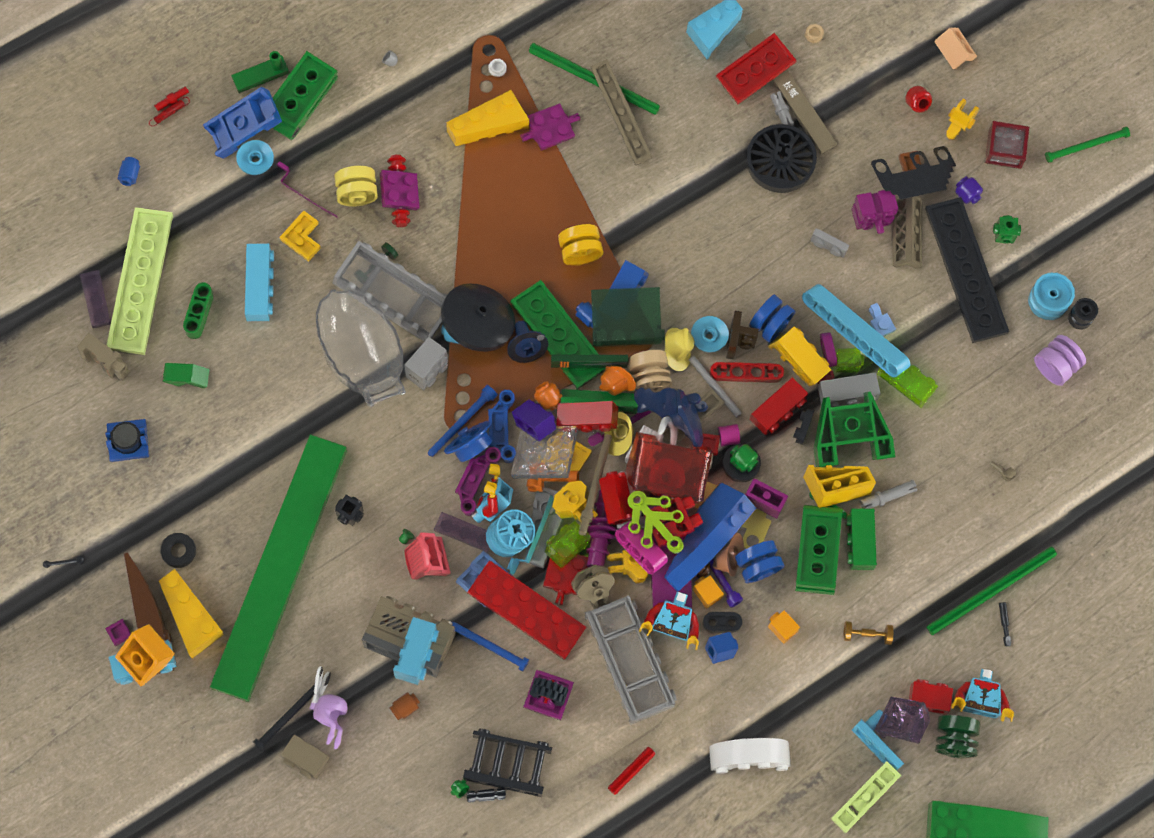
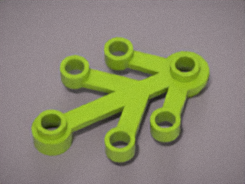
(654, 518)

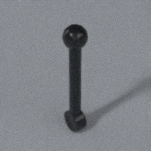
(80, 560)

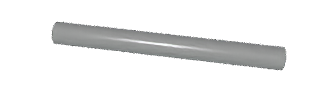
(715, 386)

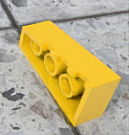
(488, 120)
(191, 617)

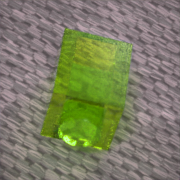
(849, 360)

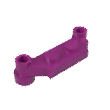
(473, 478)

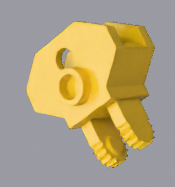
(960, 120)
(573, 501)
(629, 566)

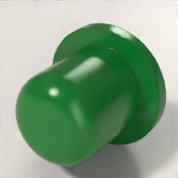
(406, 536)

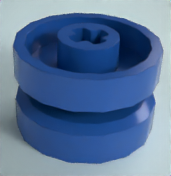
(772, 318)
(759, 561)

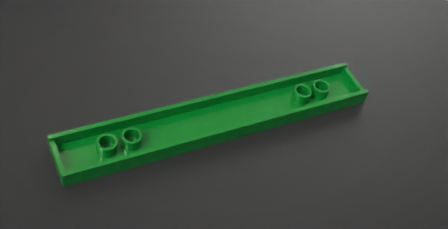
(278, 568)

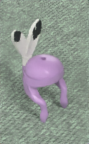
(327, 707)

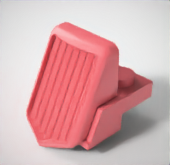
(426, 557)

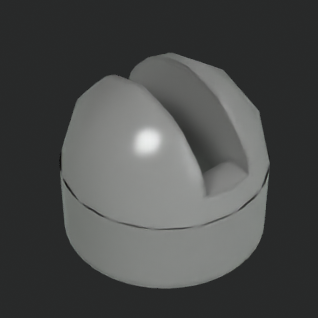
(390, 59)

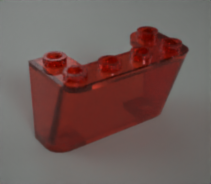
(668, 468)

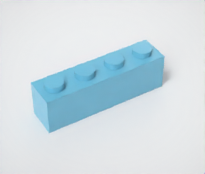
(258, 282)

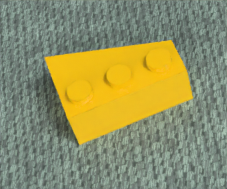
(801, 355)

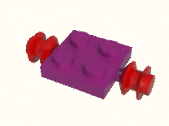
(399, 190)

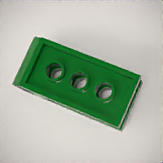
(304, 104)
(813, 521)

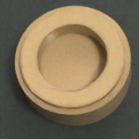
(814, 33)

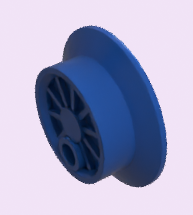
(470, 442)

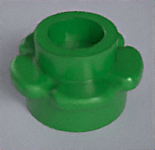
(459, 788)

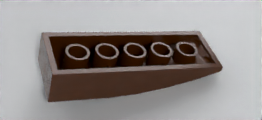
(144, 602)

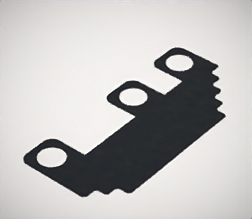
(919, 181)

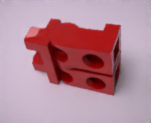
(677, 529)

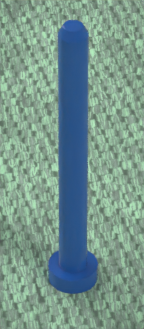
(522, 663)

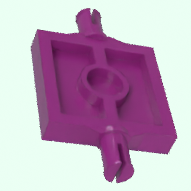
(550, 127)

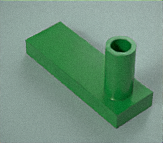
(261, 73)

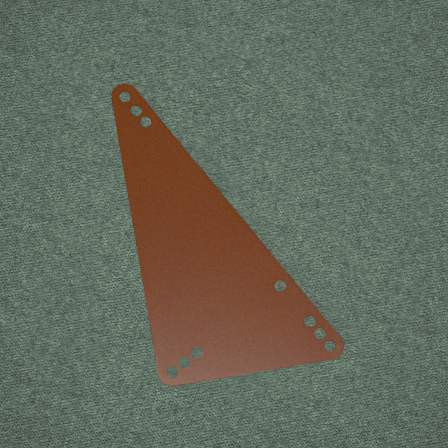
(508, 240)

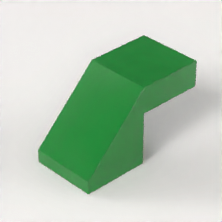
(181, 374)

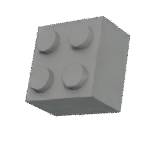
(426, 364)

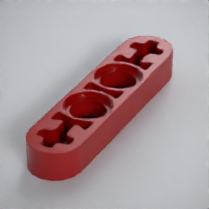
(746, 368)

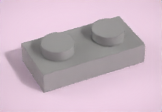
(826, 241)

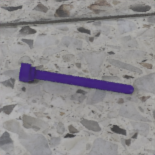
(733, 597)

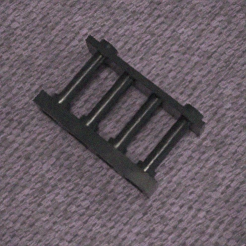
(494, 778)

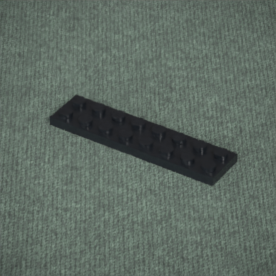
(966, 270)

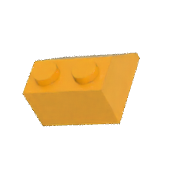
(144, 654)

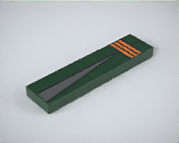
(588, 361)

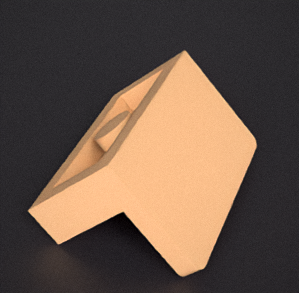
(955, 47)

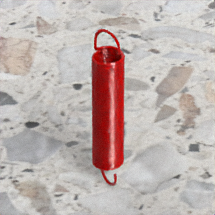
(169, 111)

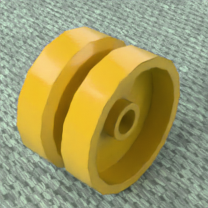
(580, 244)

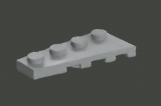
(550, 528)

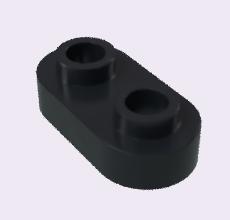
(805, 417)
(722, 620)

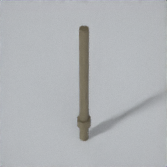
(587, 515)

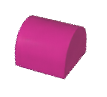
(729, 435)

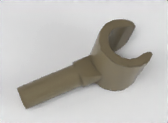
(1007, 474)

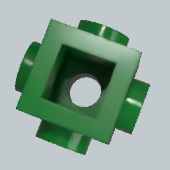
(1006, 229)

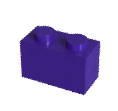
(534, 420)

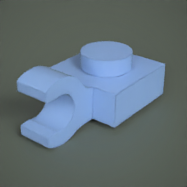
(880, 322)

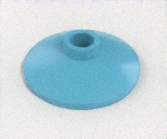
(252, 150)
(713, 326)

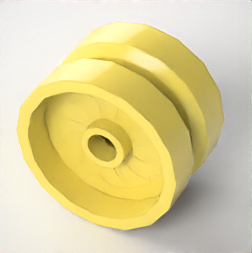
(356, 186)

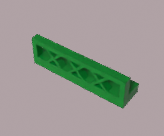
(624, 401)

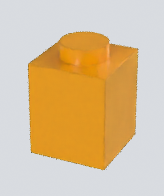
(707, 591)
(783, 626)

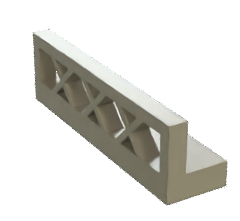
(913, 232)

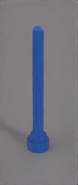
(487, 394)

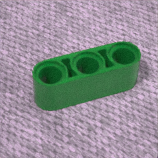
(196, 302)

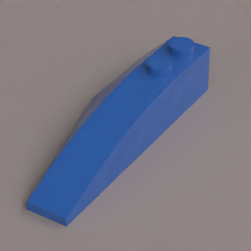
(722, 517)

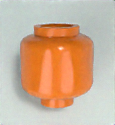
(548, 395)

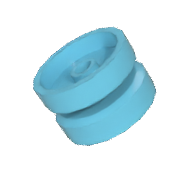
(1051, 296)

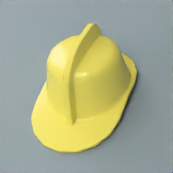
(678, 348)
(621, 436)

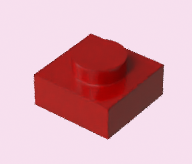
(711, 441)

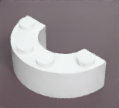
(750, 752)

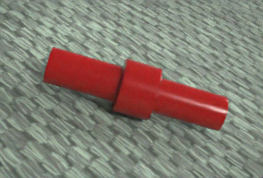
(171, 98)

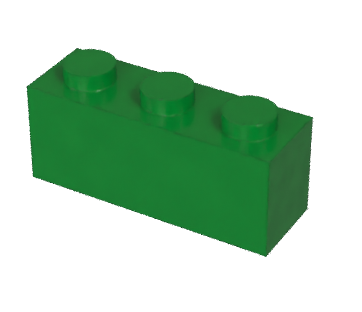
(861, 539)

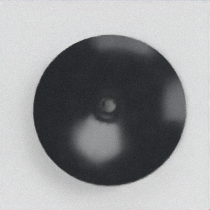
(478, 317)

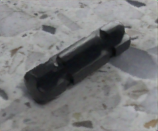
(486, 795)

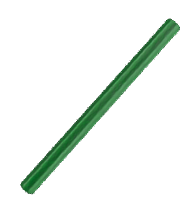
(588, 76)
(991, 590)

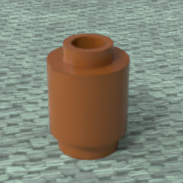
(404, 706)

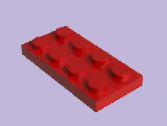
(756, 68)

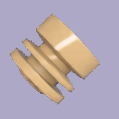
(650, 370)

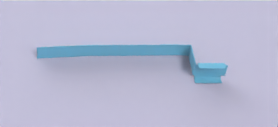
(514, 562)

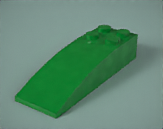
(973, 821)

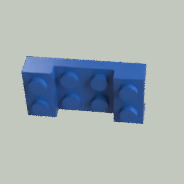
(243, 121)

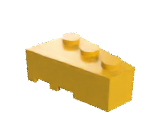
(838, 485)

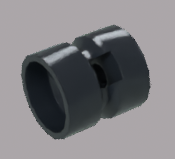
(1083, 313)

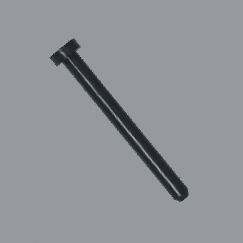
(284, 719)

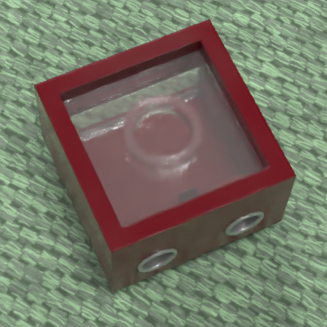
(1007, 144)

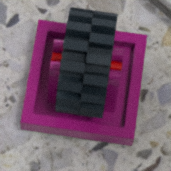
(548, 695)

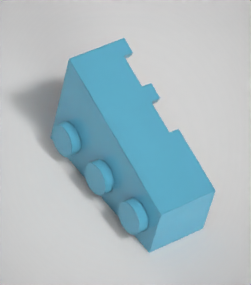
(416, 651)

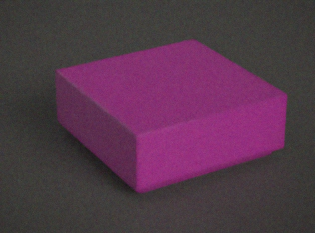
(118, 632)

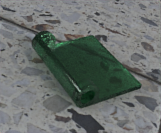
(626, 317)

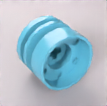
(502, 538)

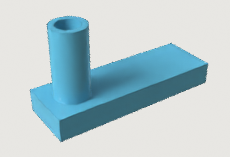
(865, 733)

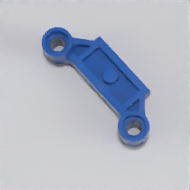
(499, 425)

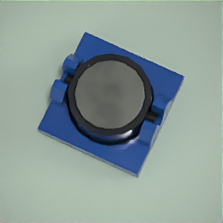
(127, 439)

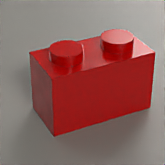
(936, 697)

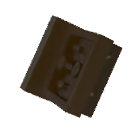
(740, 336)

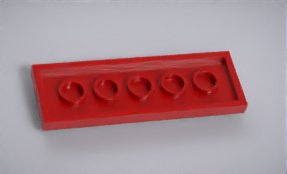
(526, 610)

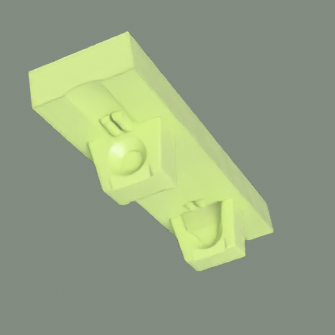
(866, 797)

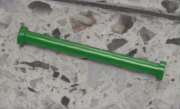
(1125, 132)

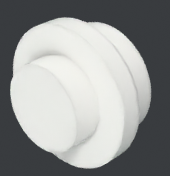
(497, 67)

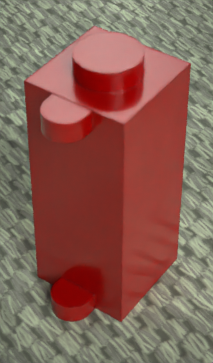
(615, 497)

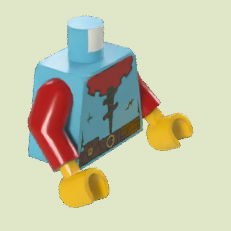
(495, 498)
(674, 620)
(983, 697)

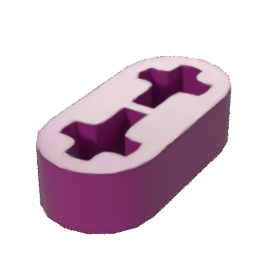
(828, 349)

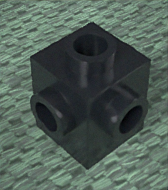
(349, 504)

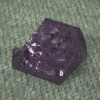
(904, 720)

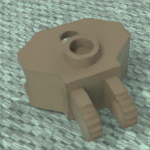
(595, 586)

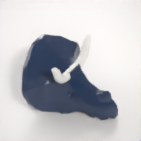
(675, 410)

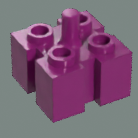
(875, 210)

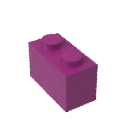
(766, 498)

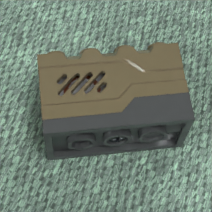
(390, 626)

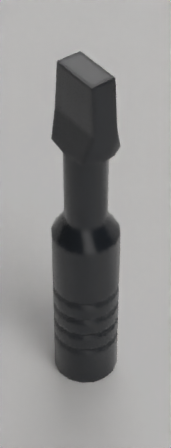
(1005, 623)

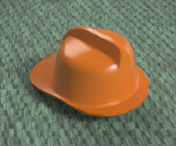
(616, 380)

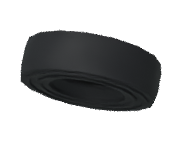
(178, 562)

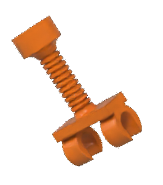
(537, 485)

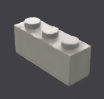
(849, 389)

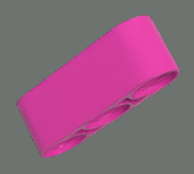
(649, 559)

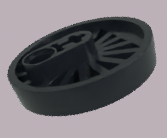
(789, 163)

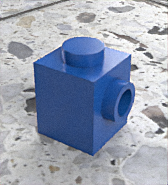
(721, 647)

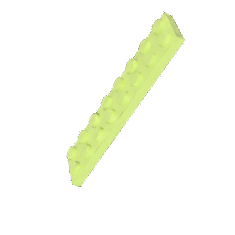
(139, 281)

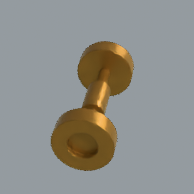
(888, 634)

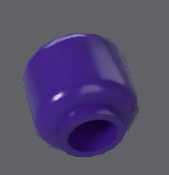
(969, 190)

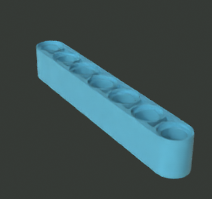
(856, 330)

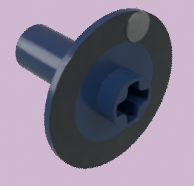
(527, 344)

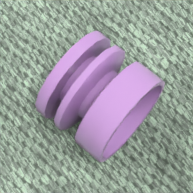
(1060, 360)

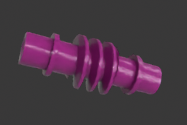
(599, 532)

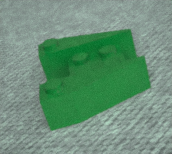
(851, 425)

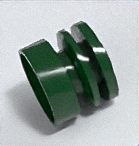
(957, 739)

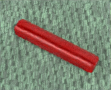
(631, 770)

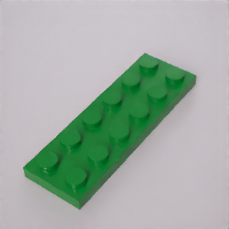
(548, 317)

